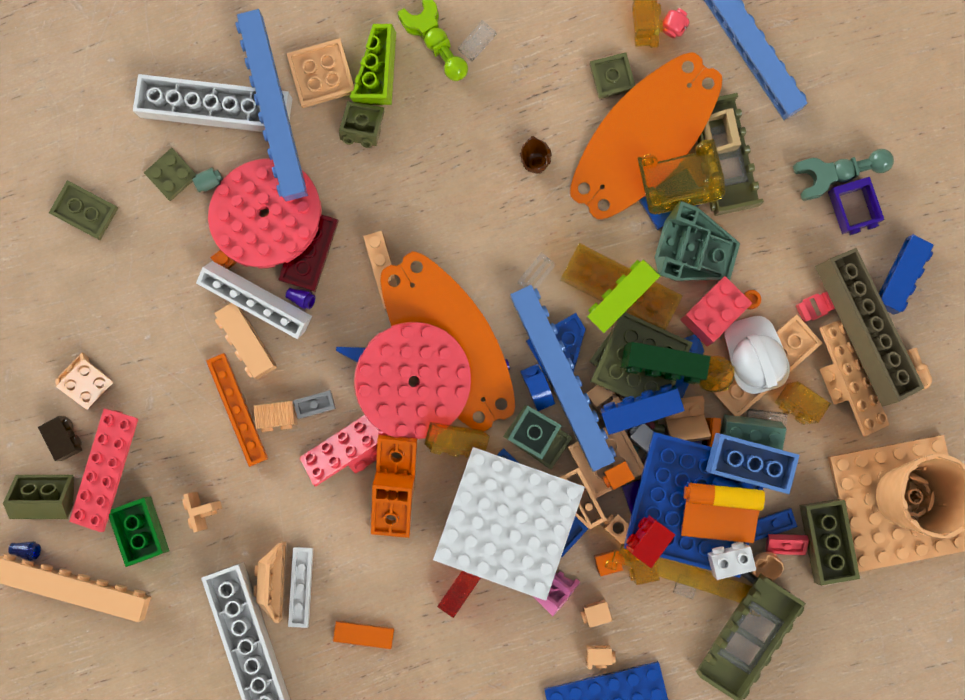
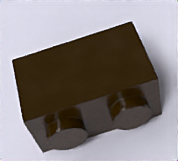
(60, 438)

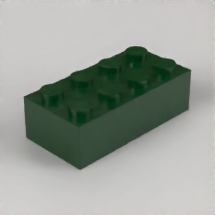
(664, 361)

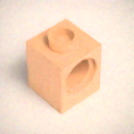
(611, 520)
(596, 613)

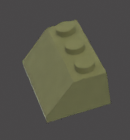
(40, 497)

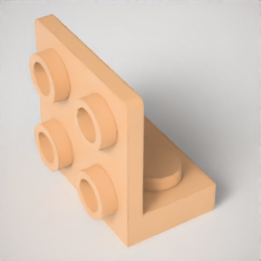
(83, 381)
(691, 423)

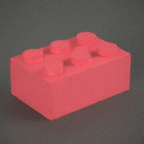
(716, 311)

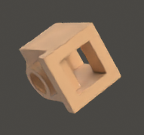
(600, 656)

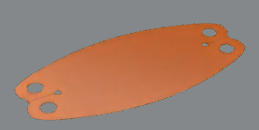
(652, 118)
(444, 304)

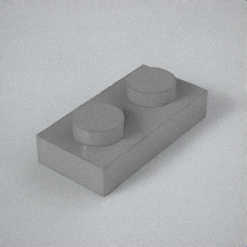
(314, 404)

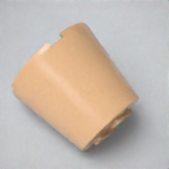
(925, 496)

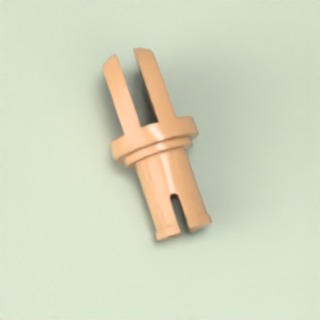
(921, 369)

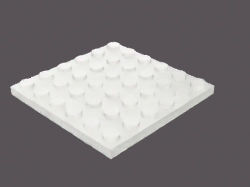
(509, 523)

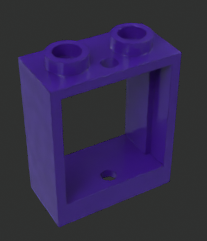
(870, 198)

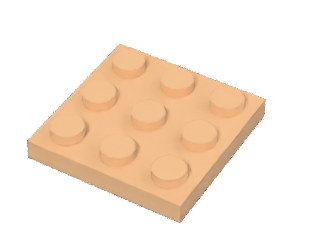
(320, 73)
(624, 451)

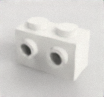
(731, 560)

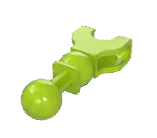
(435, 38)

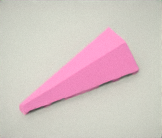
(559, 593)

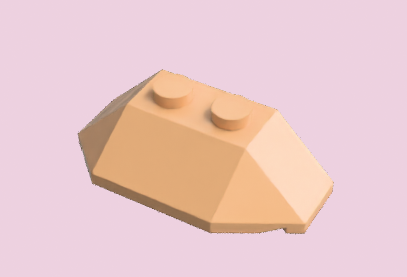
(270, 582)

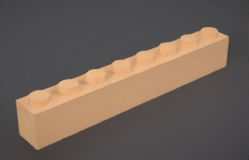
(73, 589)

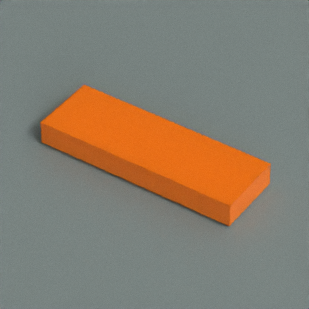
(363, 635)

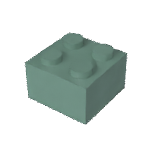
(534, 432)

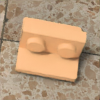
(198, 512)

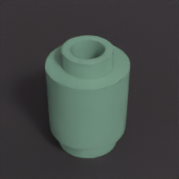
(207, 180)

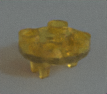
(720, 382)

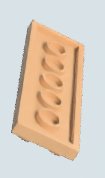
(797, 343)

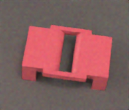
(807, 311)

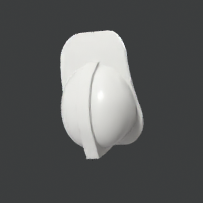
(756, 355)

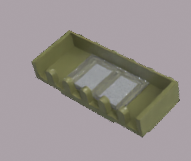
(736, 167)
(750, 638)

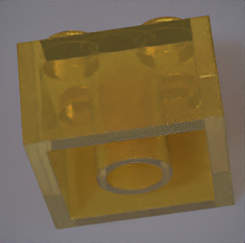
(802, 403)

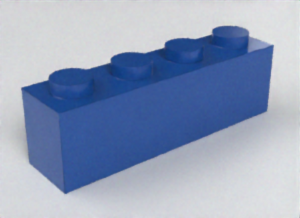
(904, 273)
(642, 409)

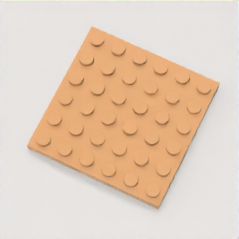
(874, 537)

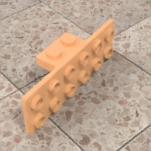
(849, 381)

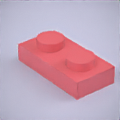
(787, 544)

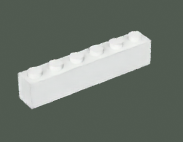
(254, 299)

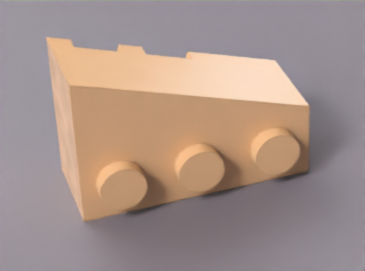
(588, 510)

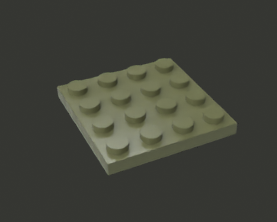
(627, 330)

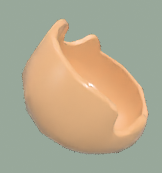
(768, 565)

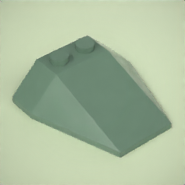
(694, 246)

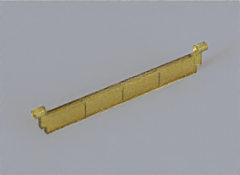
(682, 574)

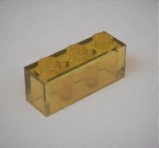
(455, 439)

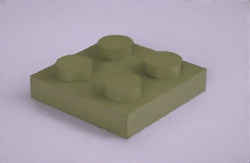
(612, 75)
(170, 174)

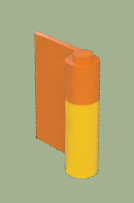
(721, 512)

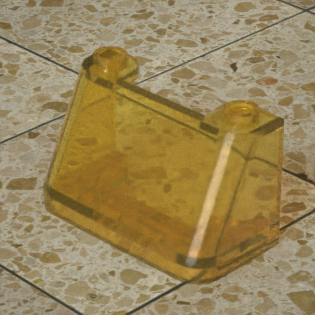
(687, 178)

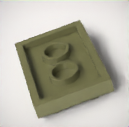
(83, 210)
(554, 451)

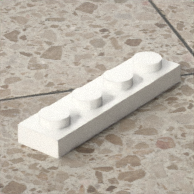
(300, 587)

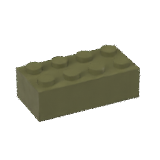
(830, 542)

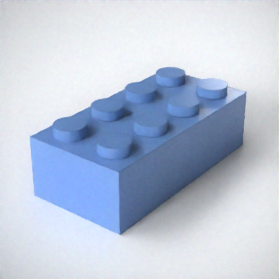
(752, 463)

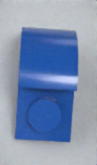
(537, 387)

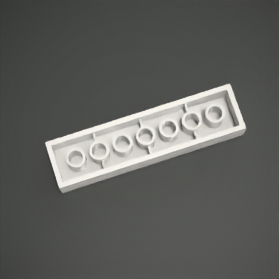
(199, 103)
(244, 634)

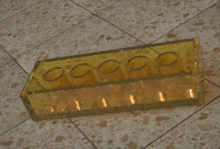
(597, 273)

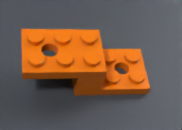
(393, 486)

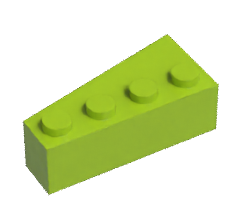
(376, 72)
(623, 296)

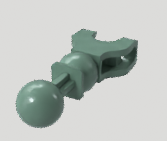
(841, 171)

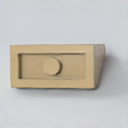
(730, 129)

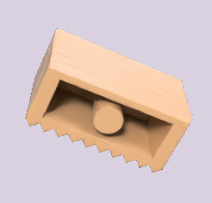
(275, 415)

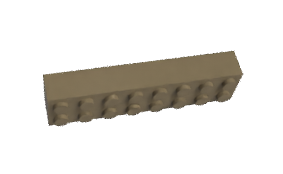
(869, 327)

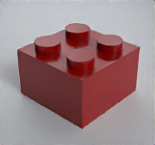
(649, 541)

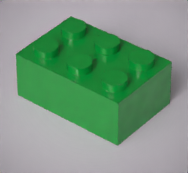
(138, 531)

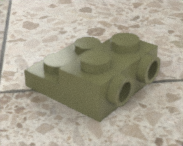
(361, 124)

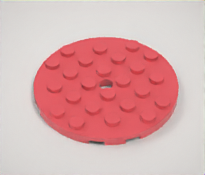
(255, 239)
(407, 352)

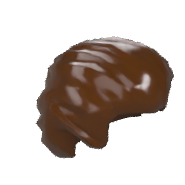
(535, 155)

